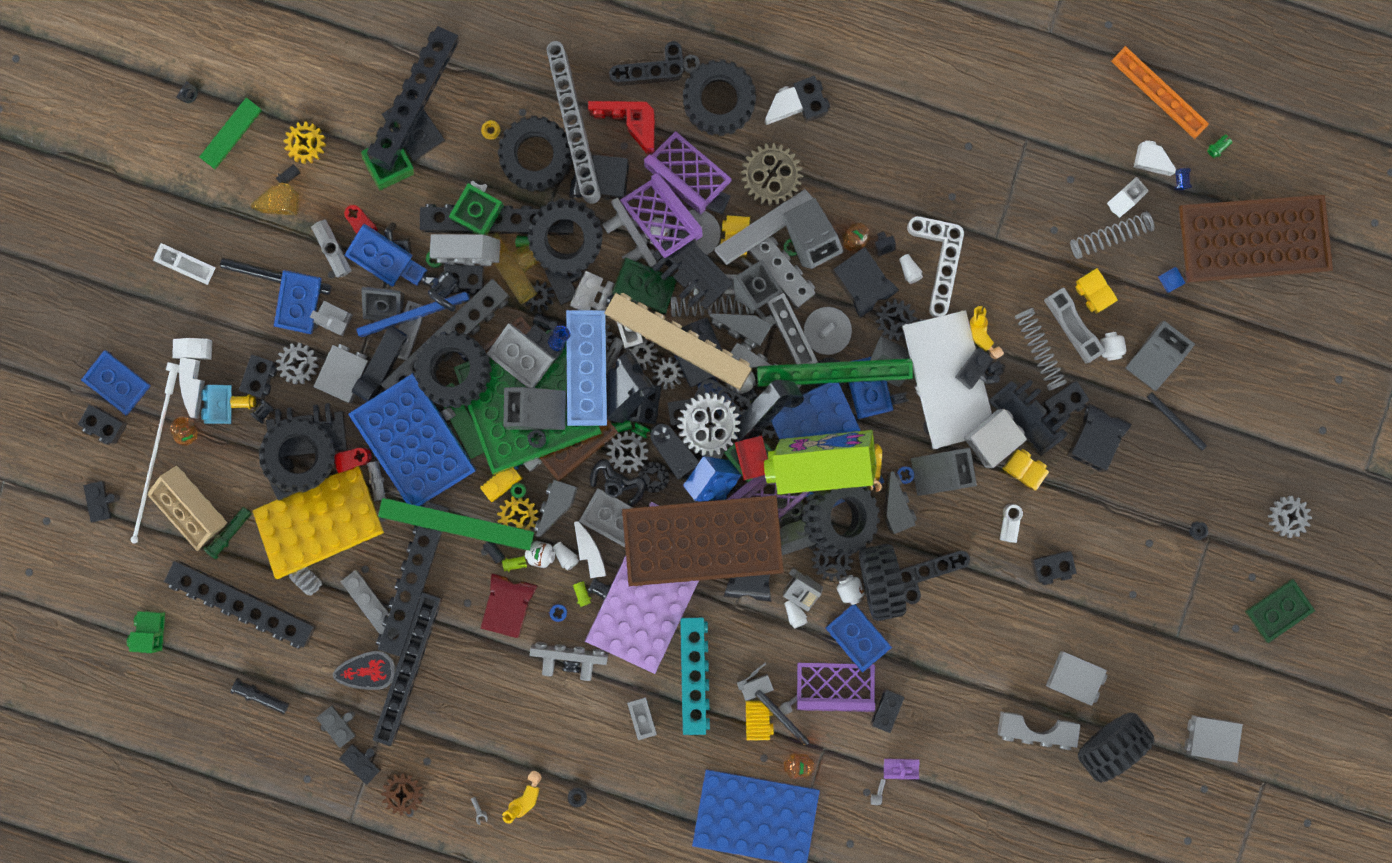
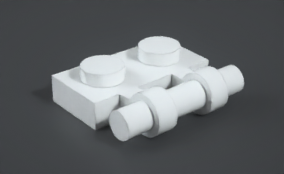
(587, 290)

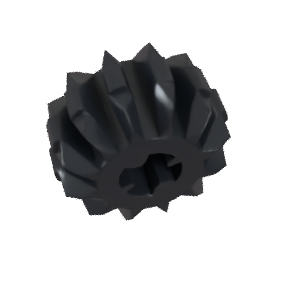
(540, 302)

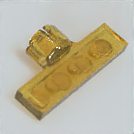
(513, 269)

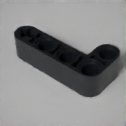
(647, 67)
(381, 364)
(767, 406)
(933, 571)

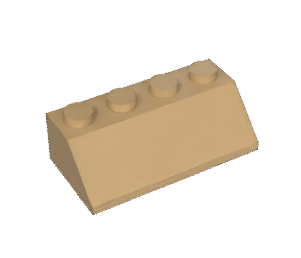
(186, 507)

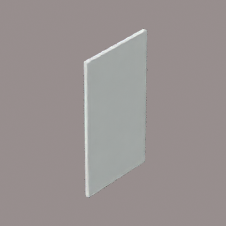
(938, 353)

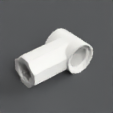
(1010, 526)

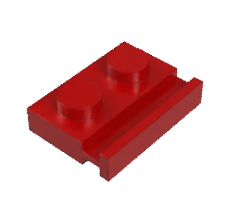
(751, 457)

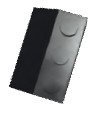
(692, 373)

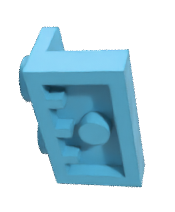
(216, 404)

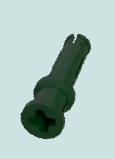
(222, 540)

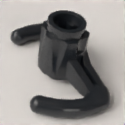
(441, 288)
(616, 482)

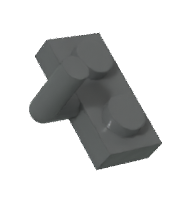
(337, 725)

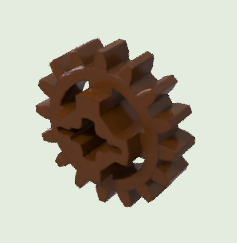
(403, 785)

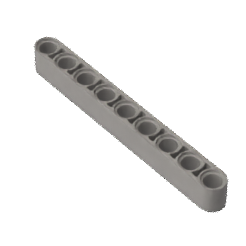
(577, 129)

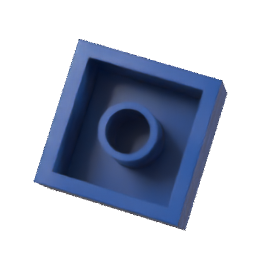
(712, 479)

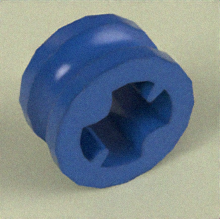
(910, 473)
(552, 610)

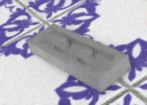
(412, 329)

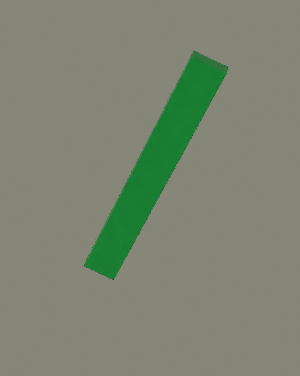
(837, 372)
(456, 524)

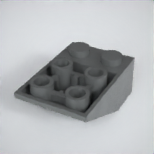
(812, 234)
(747, 327)
(1159, 355)
(534, 409)
(943, 472)
(559, 502)
(896, 510)
(792, 527)

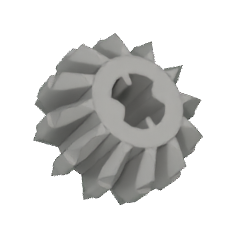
(647, 357)
(672, 378)
(306, 580)

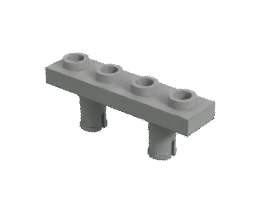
(623, 218)
(577, 654)

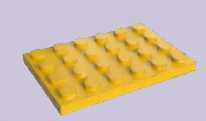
(317, 522)

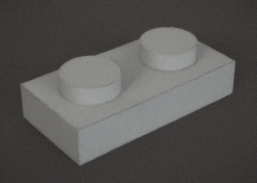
(642, 718)

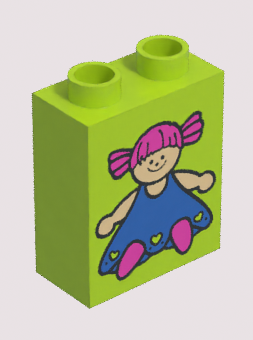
(822, 462)

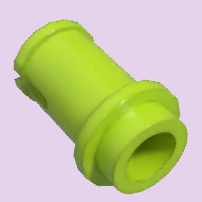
(514, 563)
(582, 595)

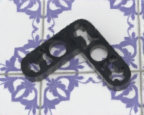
(701, 391)

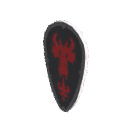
(366, 671)

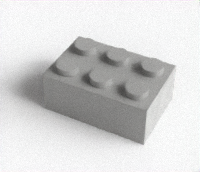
(464, 249)

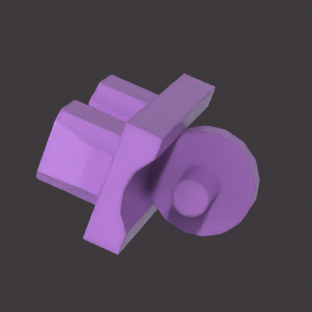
(901, 768)

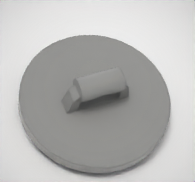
(710, 231)
(827, 330)

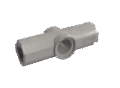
(336, 259)

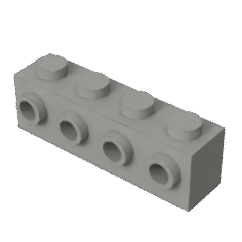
(786, 274)

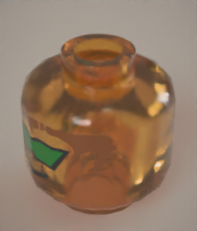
(856, 237)
(184, 430)
(798, 766)

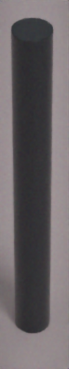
(1176, 421)
(782, 718)

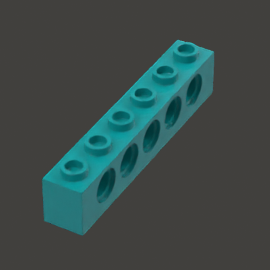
(690, 725)

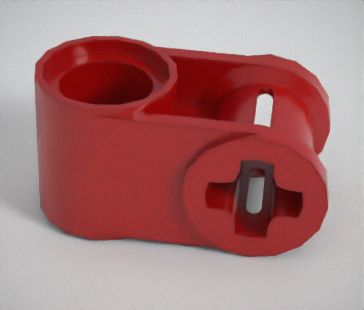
(357, 222)
(349, 459)

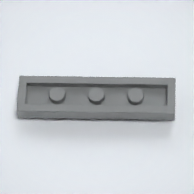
(367, 601)

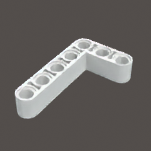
(944, 260)

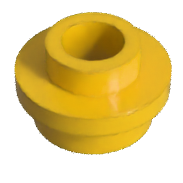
(486, 126)

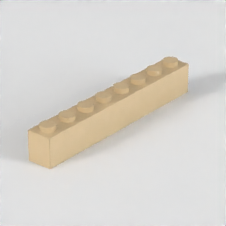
(678, 341)

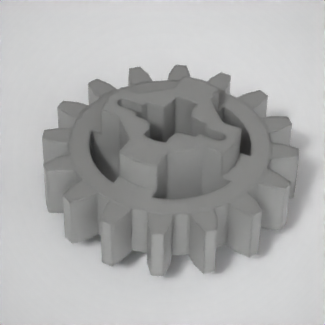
(305, 361)
(621, 459)
(1293, 510)

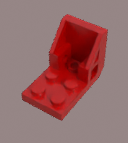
(641, 130)

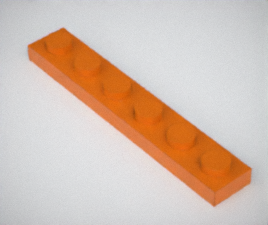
(1160, 92)

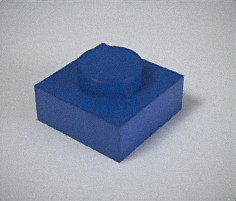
(414, 272)
(1171, 279)

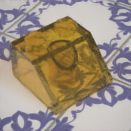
(277, 200)

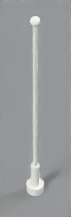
(173, 368)

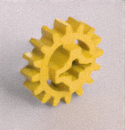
(298, 148)
(516, 507)

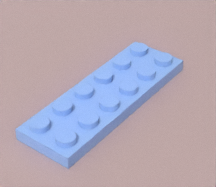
(586, 368)

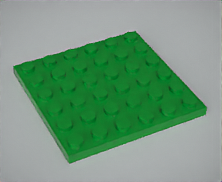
(511, 447)

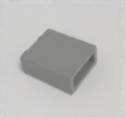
(341, 372)
(995, 438)
(1077, 678)
(1213, 738)

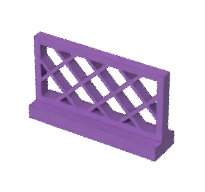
(673, 180)
(677, 210)
(758, 483)
(831, 703)

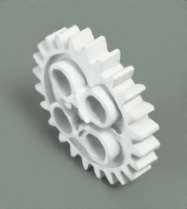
(725, 422)

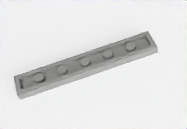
(759, 229)

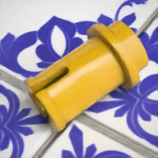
(243, 401)

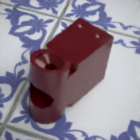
(507, 606)

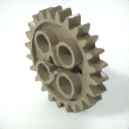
(757, 165)

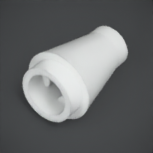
(910, 269)
(565, 556)
(795, 614)

